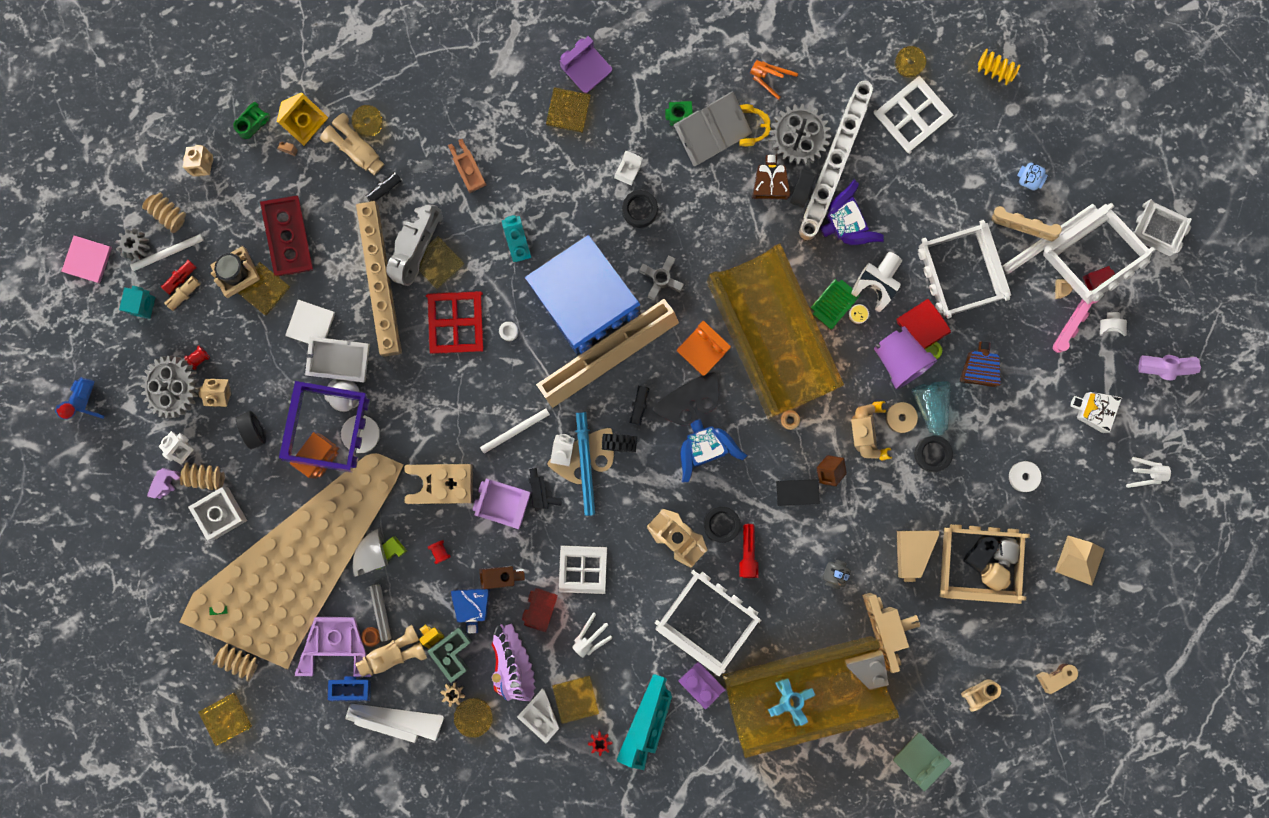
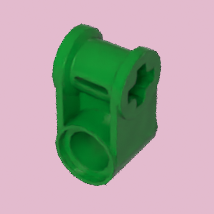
(251, 119)

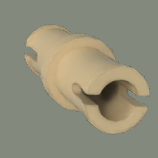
(182, 293)

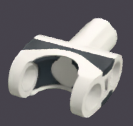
(880, 280)

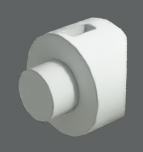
(1113, 323)

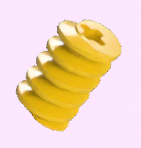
(997, 67)

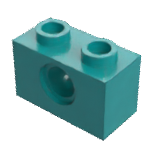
(137, 302)

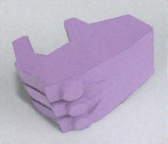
(161, 483)

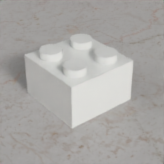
(217, 513)

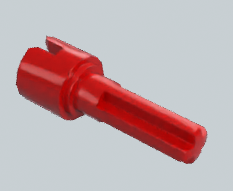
(749, 566)

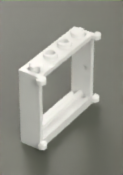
(1080, 230)
(991, 259)
(689, 646)

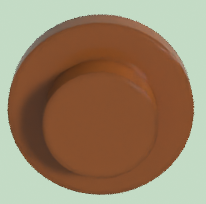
(370, 636)

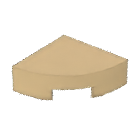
(1062, 288)

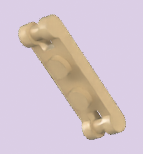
(1020, 223)

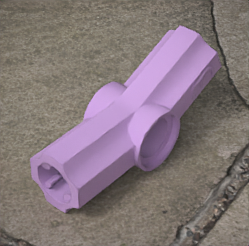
(1169, 366)

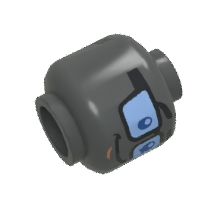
(836, 574)

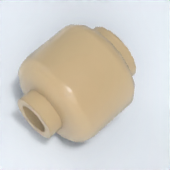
(996, 576)

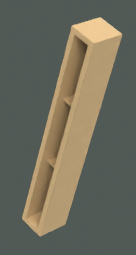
(608, 353)

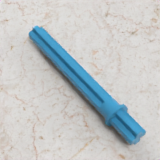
(585, 463)

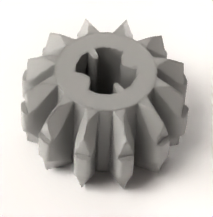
(126, 243)

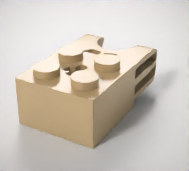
(436, 487)

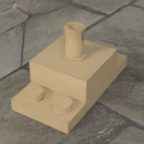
(889, 630)

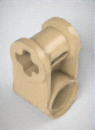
(980, 695)

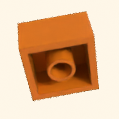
(316, 448)

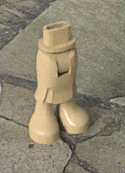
(353, 145)
(391, 655)

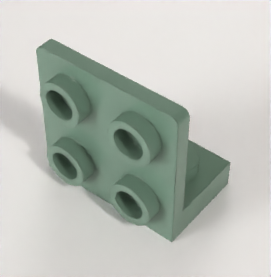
(921, 761)

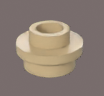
(794, 415)

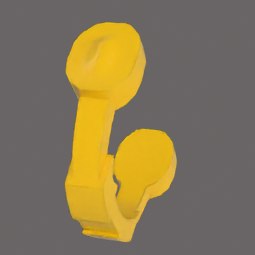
(747, 108)

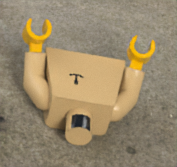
(864, 432)

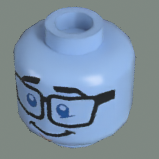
(1032, 176)

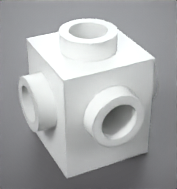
(176, 447)

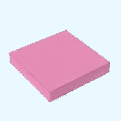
(86, 259)

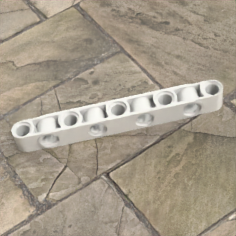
(840, 148)

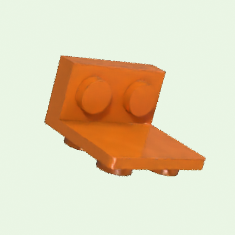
(703, 348)

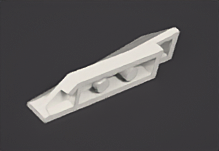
(395, 722)

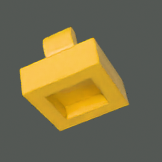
(431, 636)

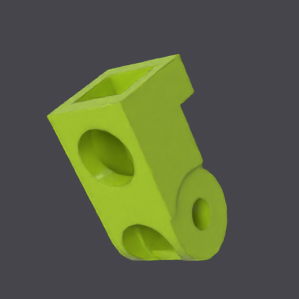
(392, 547)

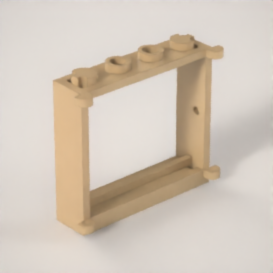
(982, 594)

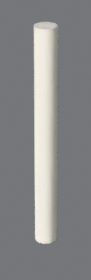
(167, 252)
(514, 431)

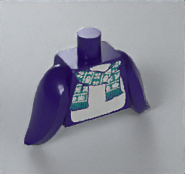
(847, 220)

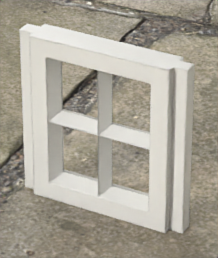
(582, 587)

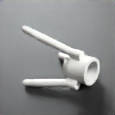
(1158, 472)
(584, 645)

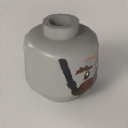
(1007, 552)

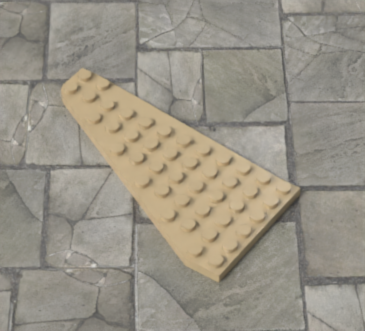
(292, 570)

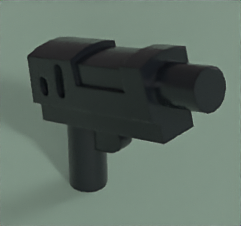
(541, 496)

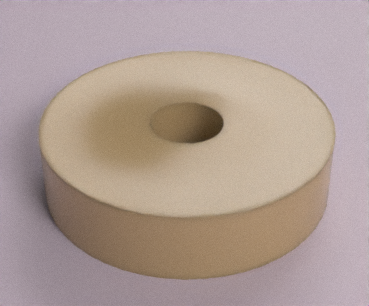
(909, 413)

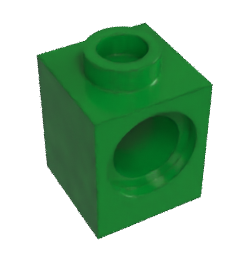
(685, 107)

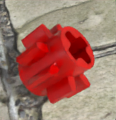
(599, 737)

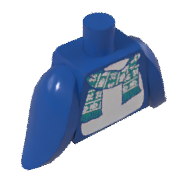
(706, 446)

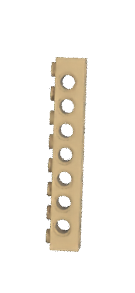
(378, 281)

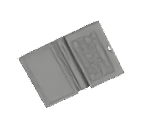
(713, 129)

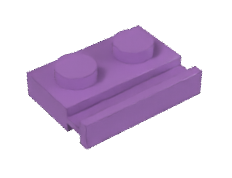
(701, 685)

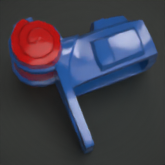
(78, 400)

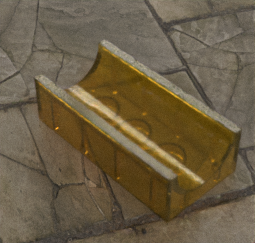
(774, 332)
(838, 704)

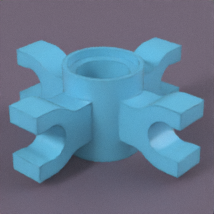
(798, 699)

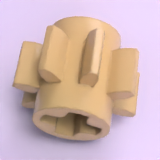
(448, 697)

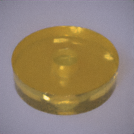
(918, 58)
(370, 128)

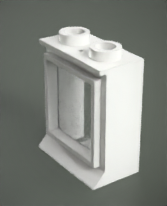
(1162, 228)

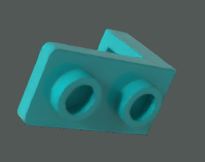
(516, 238)

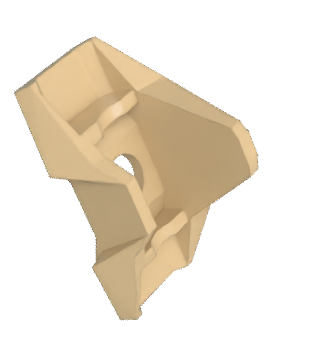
(668, 523)

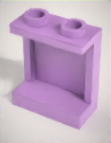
(501, 503)

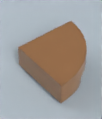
(287, 148)

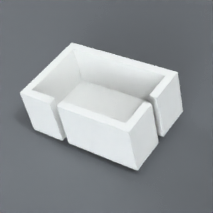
(337, 359)

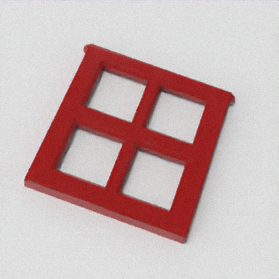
(455, 322)

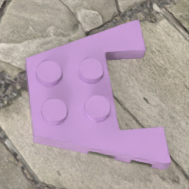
(332, 638)

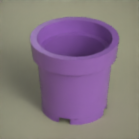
(904, 357)

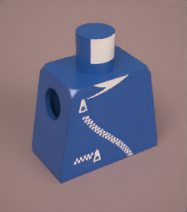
(471, 607)

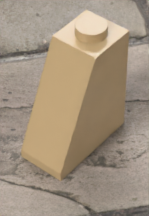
(914, 552)

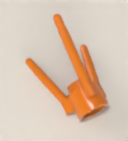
(761, 69)

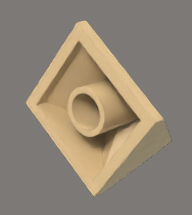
(1080, 560)

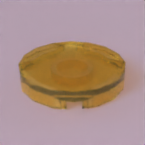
(473, 717)

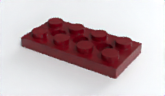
(274, 230)

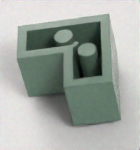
(446, 654)

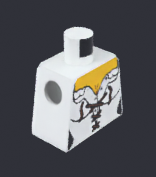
(1097, 410)

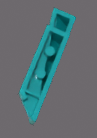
(647, 725)

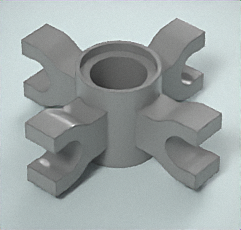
(647, 271)

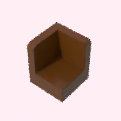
(831, 470)

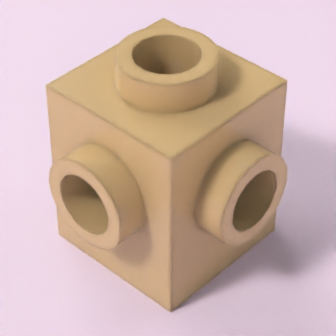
(197, 160)
(215, 392)

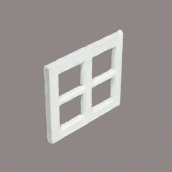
(913, 114)

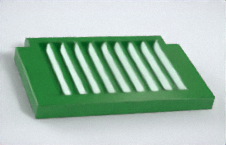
(833, 303)

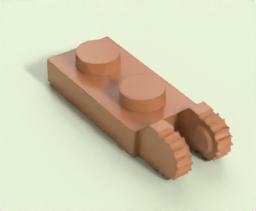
(467, 168)

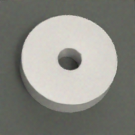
(1018, 482)

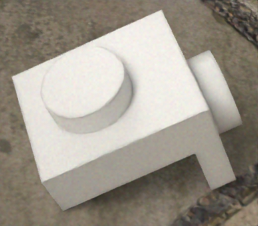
(628, 168)
(562, 449)

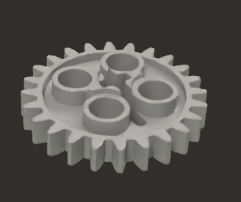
(783, 129)
(169, 386)

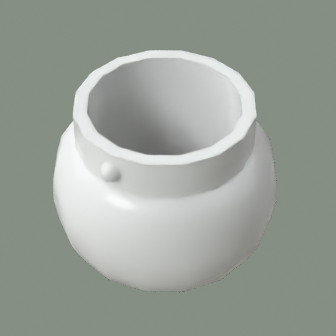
(342, 404)

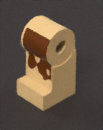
(1058, 679)

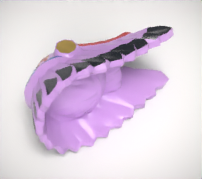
(513, 671)

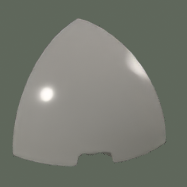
(369, 554)

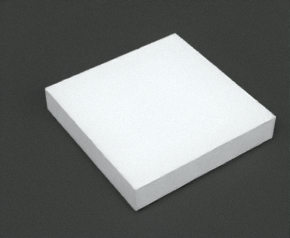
(309, 322)

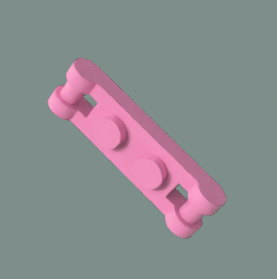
(1071, 328)

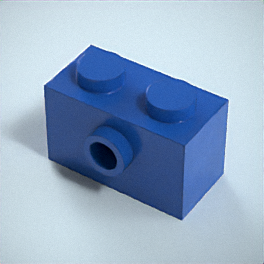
(349, 689)

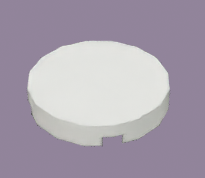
(369, 435)

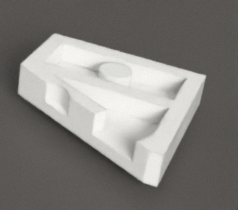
(540, 717)

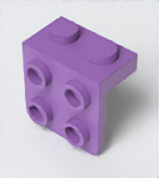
(585, 65)

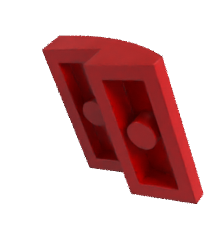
(924, 324)

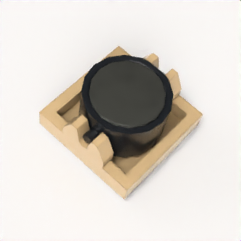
(234, 271)

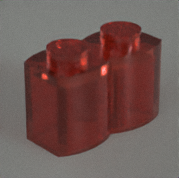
(540, 609)

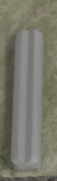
(380, 612)

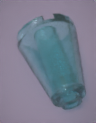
(934, 405)

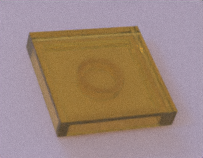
(568, 110)
(439, 263)
(266, 291)
(575, 699)
(224, 719)

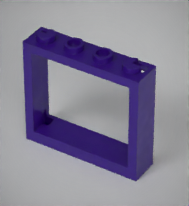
(293, 417)

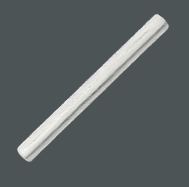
(1041, 244)

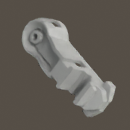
(409, 247)

